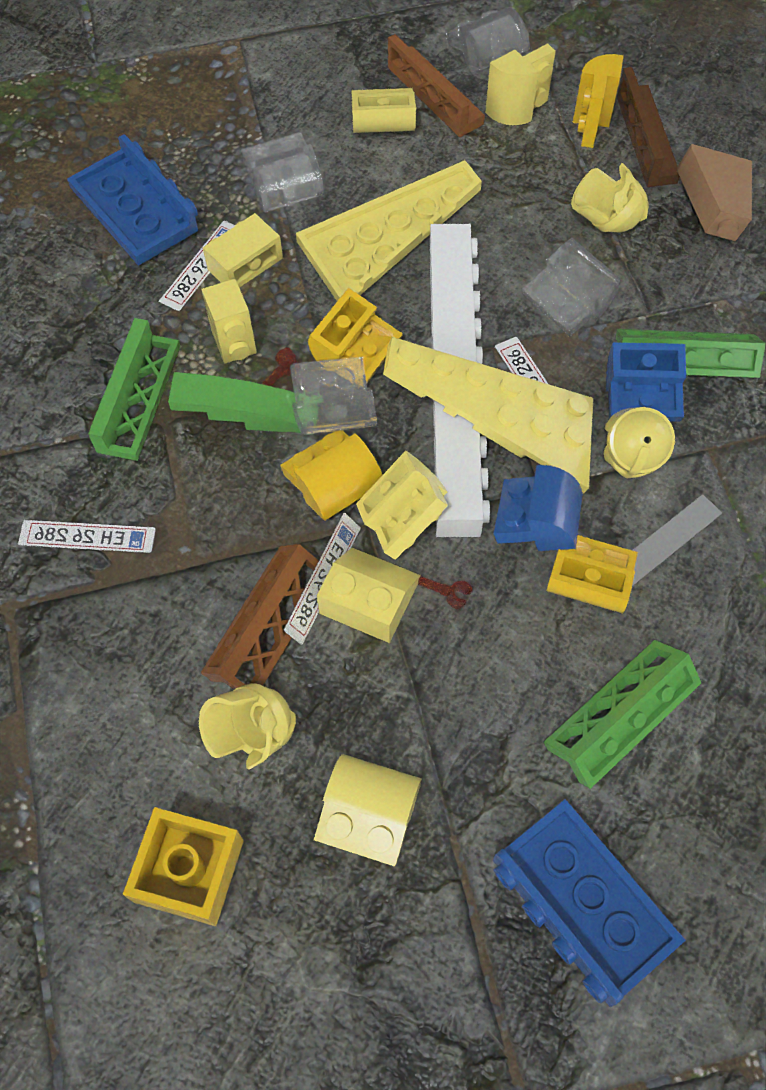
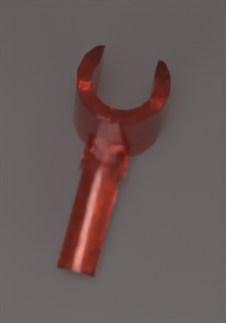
(284, 359)
(448, 591)

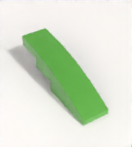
(234, 400)

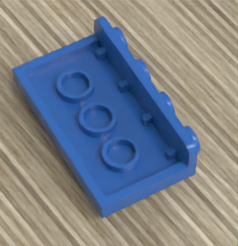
(135, 202)
(587, 903)

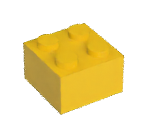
(184, 866)

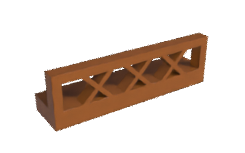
(433, 88)
(254, 617)

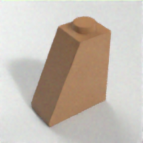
(718, 190)

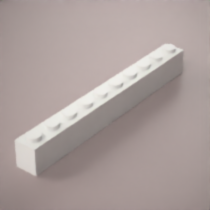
(455, 332)

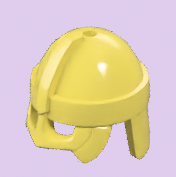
(611, 203)
(626, 443)
(248, 720)

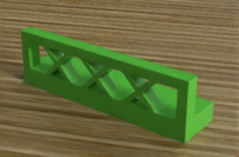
(707, 351)
(121, 388)
(631, 713)

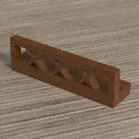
(646, 131)

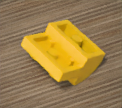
(597, 95)
(351, 332)
(333, 472)
(594, 574)

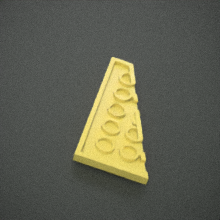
(373, 237)
(505, 407)

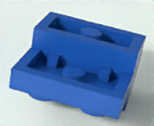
(646, 377)
(540, 510)

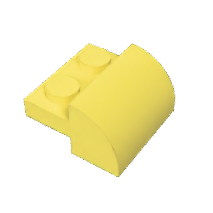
(519, 85)
(383, 110)
(402, 504)
(367, 809)

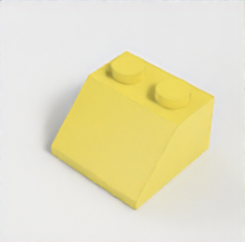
(367, 593)

